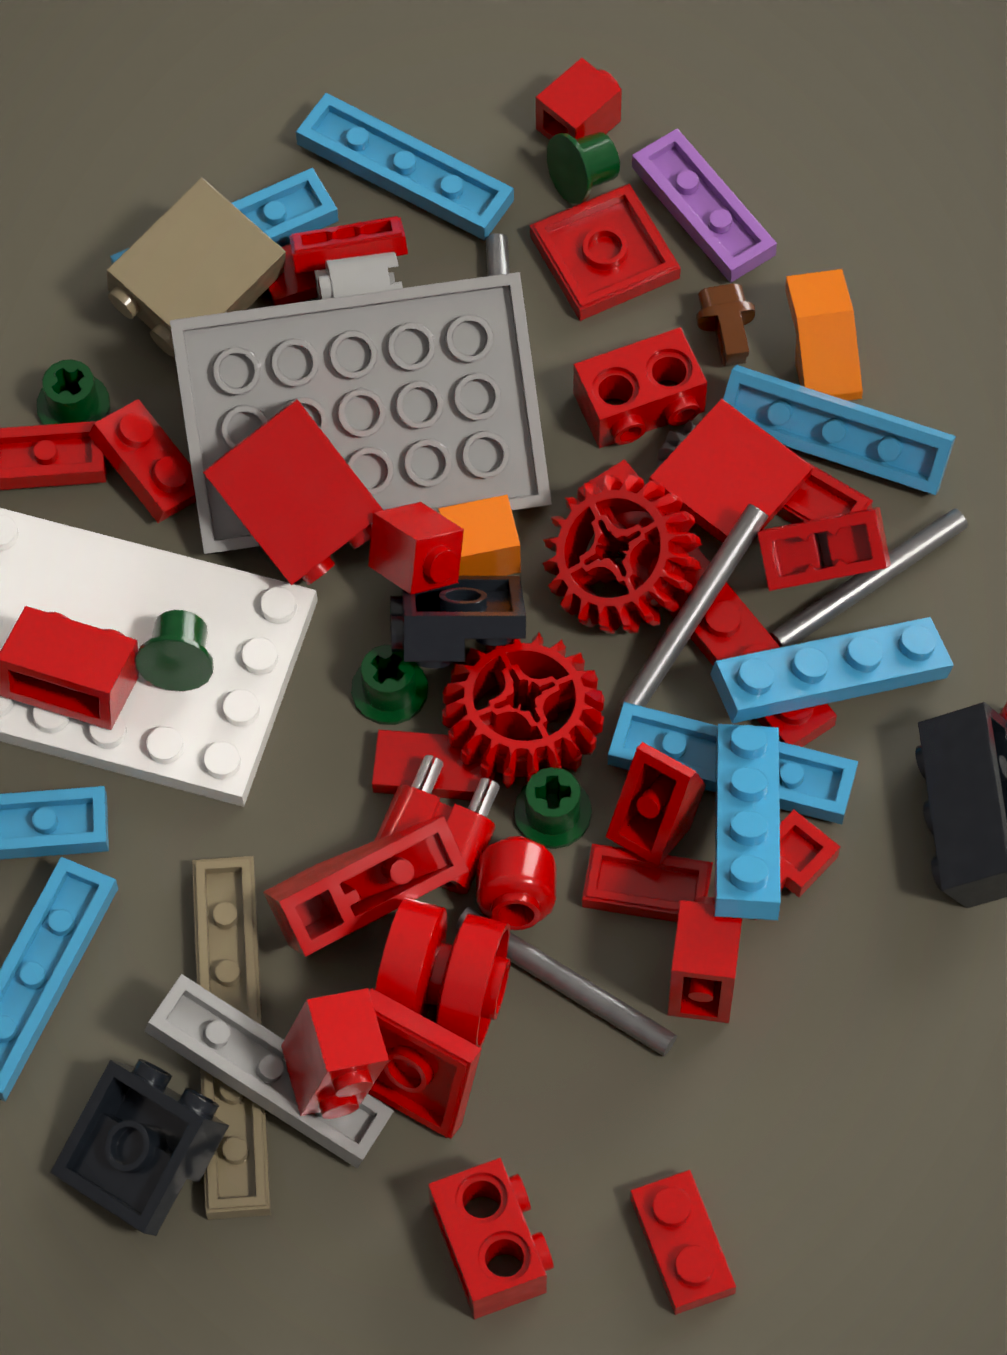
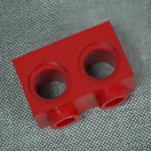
(633, 376)
(824, 548)
(476, 1241)

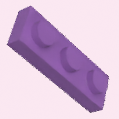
(704, 205)

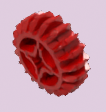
(580, 569)
(535, 681)

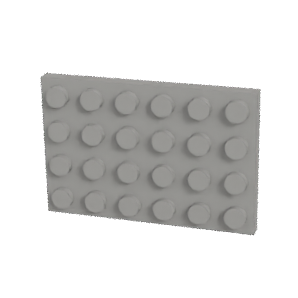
(409, 385)

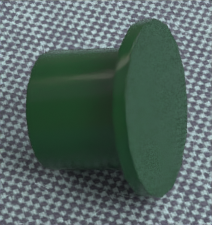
(581, 164)
(71, 395)
(176, 652)
(388, 687)
(553, 809)

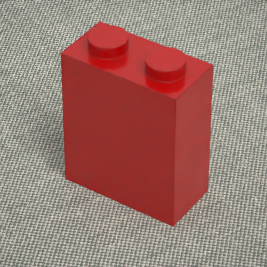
(295, 494)

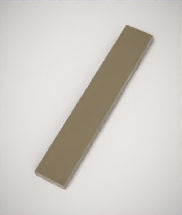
(230, 969)

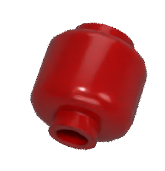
(516, 882)

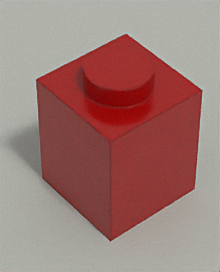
(579, 102)
(415, 547)

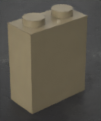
(194, 264)

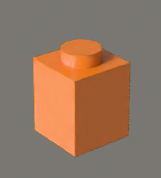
(489, 537)

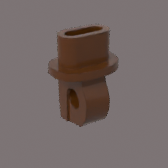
(726, 314)

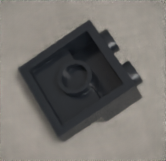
(435, 623)
(139, 1143)

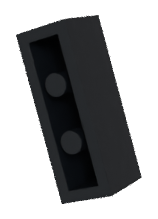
(967, 803)

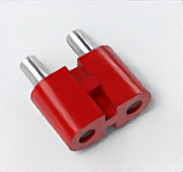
(470, 829)

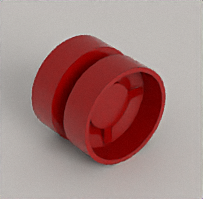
(459, 978)

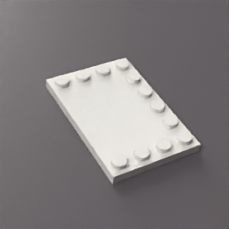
(184, 740)

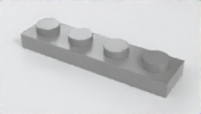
(254, 1065)

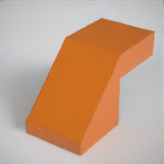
(825, 334)

